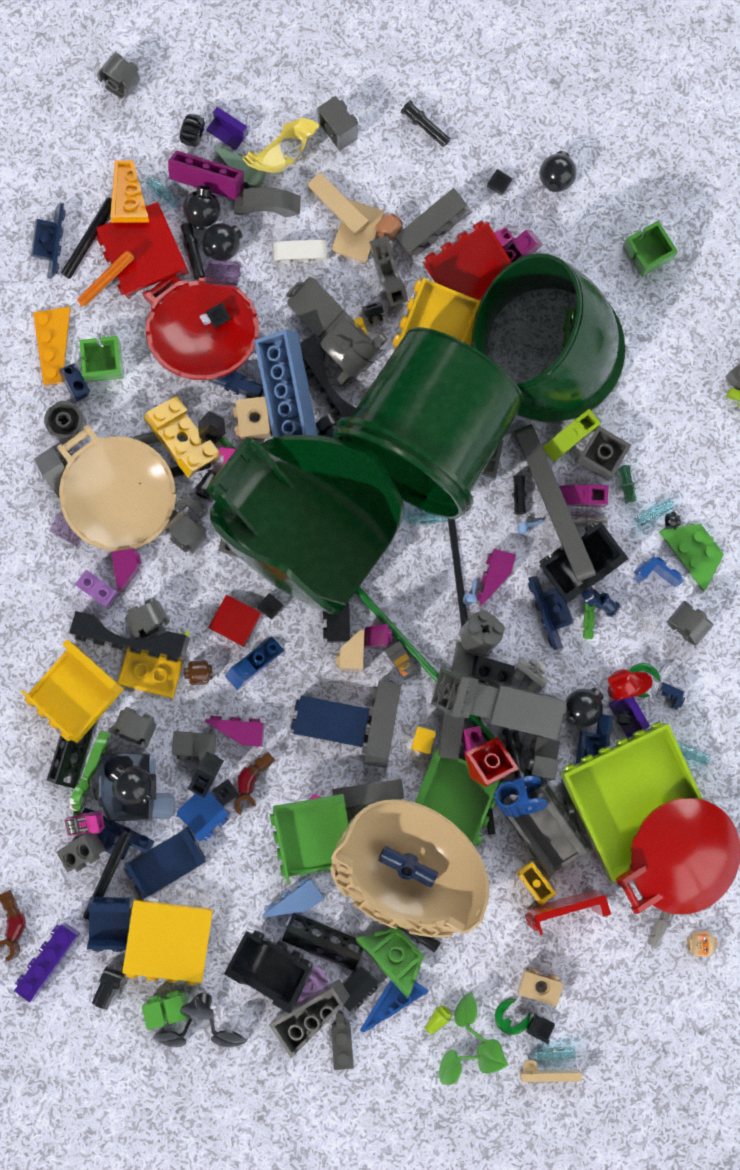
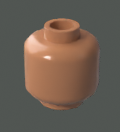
(389, 226)

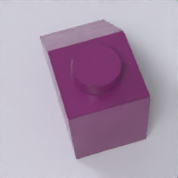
(125, 566)

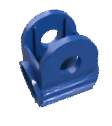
(524, 804)

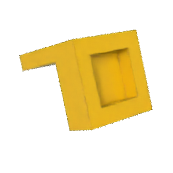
(423, 740)

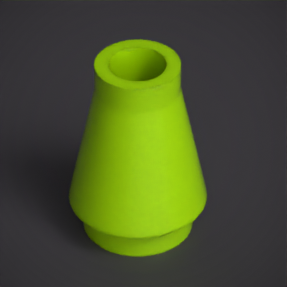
(439, 1018)

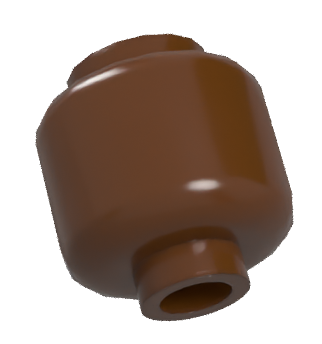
(198, 672)

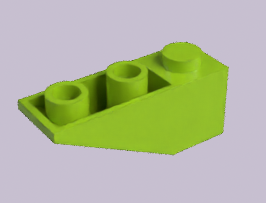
(571, 435)

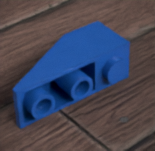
(253, 663)

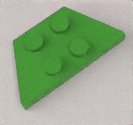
(695, 551)
(394, 956)

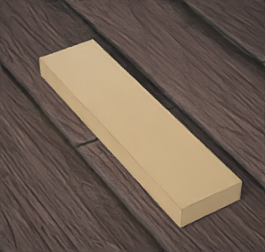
(337, 203)

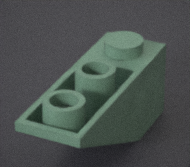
(252, 177)

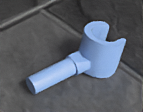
(523, 527)
(470, 598)

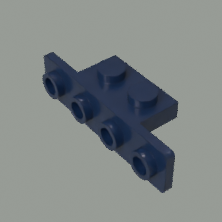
(47, 238)
(553, 610)
(590, 742)
(112, 831)

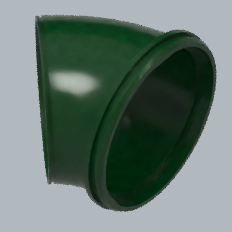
(590, 360)

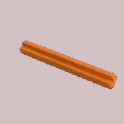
(103, 280)

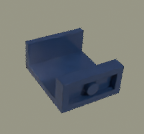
(108, 923)

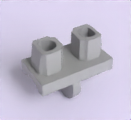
(524, 668)

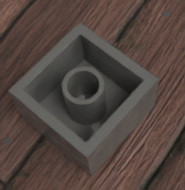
(337, 122)
(603, 453)

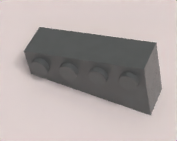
(433, 222)
(382, 724)
(308, 1017)

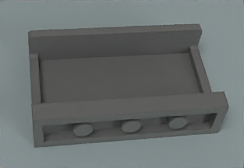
(551, 833)

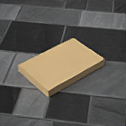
(357, 246)

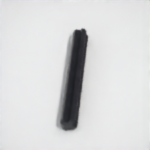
(87, 239)
(110, 868)

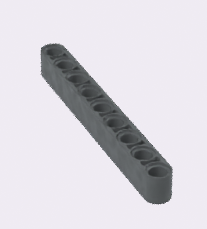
(555, 503)

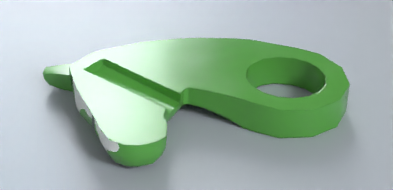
(81, 790)

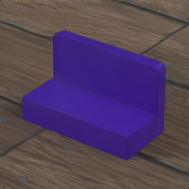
(227, 128)
(630, 705)

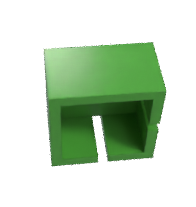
(651, 250)
(103, 362)
(166, 1008)

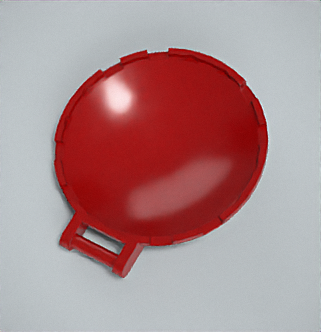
(188, 345)
(682, 857)

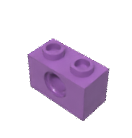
(97, 589)

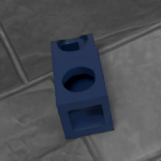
(74, 382)

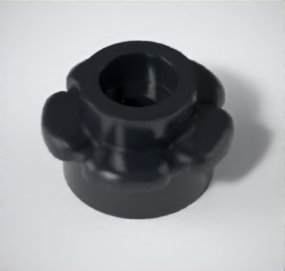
(675, 520)
(624, 718)

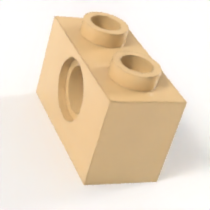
(549, 995)

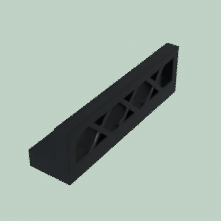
(61, 760)
(322, 945)

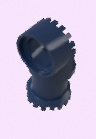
(601, 601)

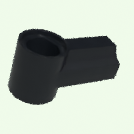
(108, 985)

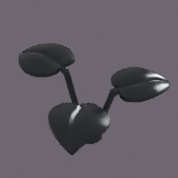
(199, 1008)

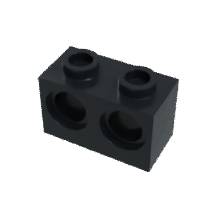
(492, 669)
(205, 774)

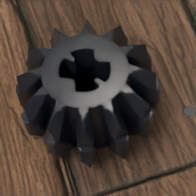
(192, 130)

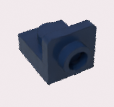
(669, 691)

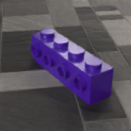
(46, 963)

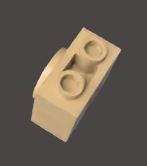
(244, 411)

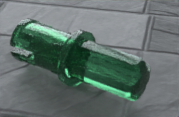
(627, 484)

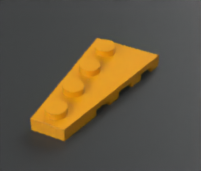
(126, 194)
(52, 337)

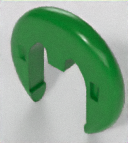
(648, 668)
(504, 1024)

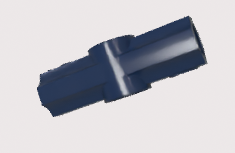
(240, 384)
(408, 866)

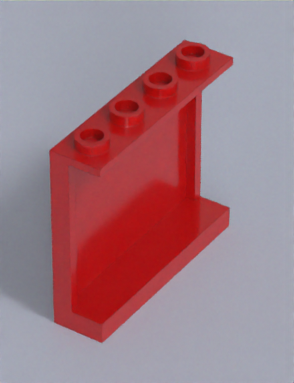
(150, 244)
(469, 262)
(570, 904)

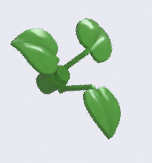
(489, 1052)

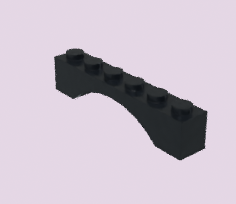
(314, 359)
(166, 644)

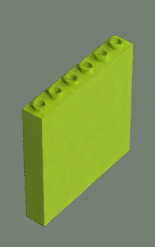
(623, 787)

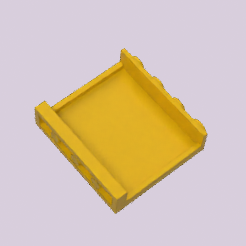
(439, 310)
(73, 693)
(167, 942)

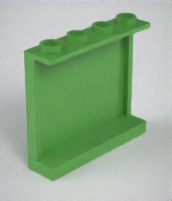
(457, 796)
(308, 833)

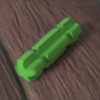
(589, 619)

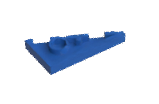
(391, 1002)

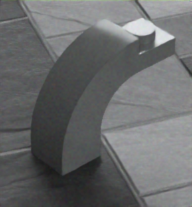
(268, 199)
(387, 271)
(371, 792)

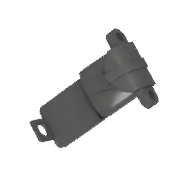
(338, 331)

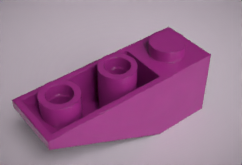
(524, 245)
(585, 495)
(499, 570)
(377, 636)
(245, 733)

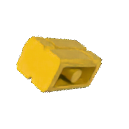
(535, 882)

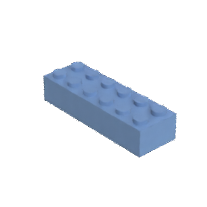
(285, 384)

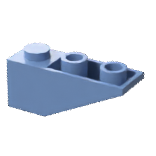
(300, 900)

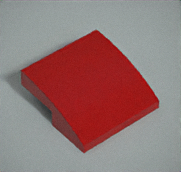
(235, 620)

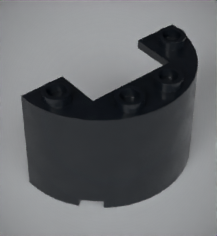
(603, 554)
(270, 969)

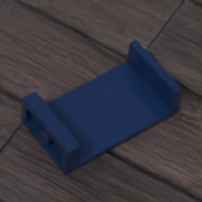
(330, 721)
(165, 863)

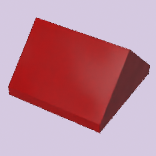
(490, 762)

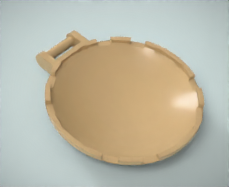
(104, 495)

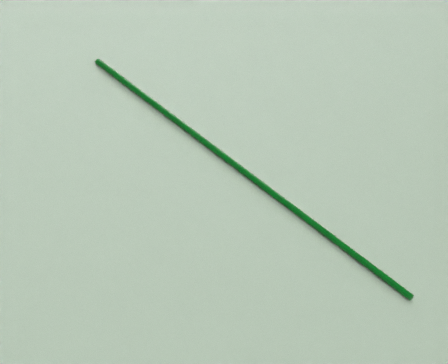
(400, 637)

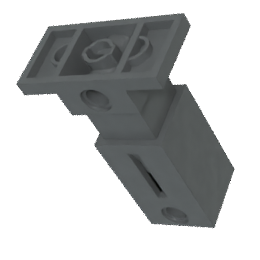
(499, 704)

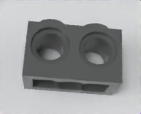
(81, 851)

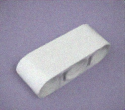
(300, 251)

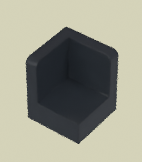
(211, 427)
(540, 1028)

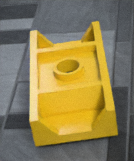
(171, 420)

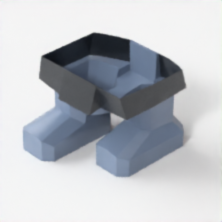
(157, 807)

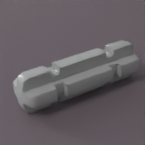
(659, 929)

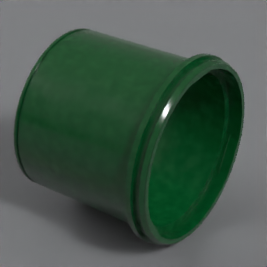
(434, 419)

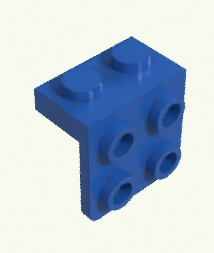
(659, 566)
(203, 815)

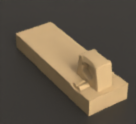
(532, 1074)

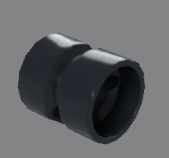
(326, 425)

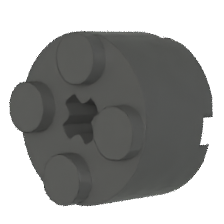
(119, 75)
(60, 413)
(186, 533)
(146, 619)
(690, 623)
(481, 633)
(134, 727)

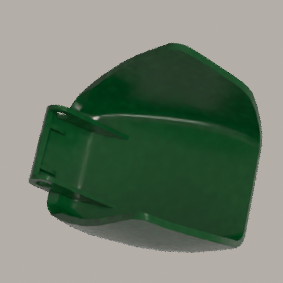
(307, 514)

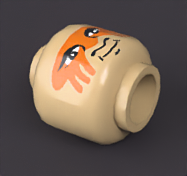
(701, 943)

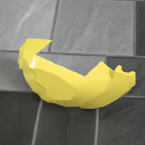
(271, 157)

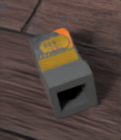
(401, 660)

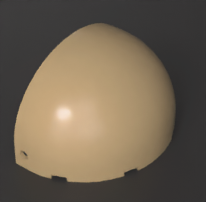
(448, 907)

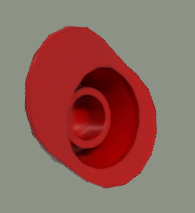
(627, 684)

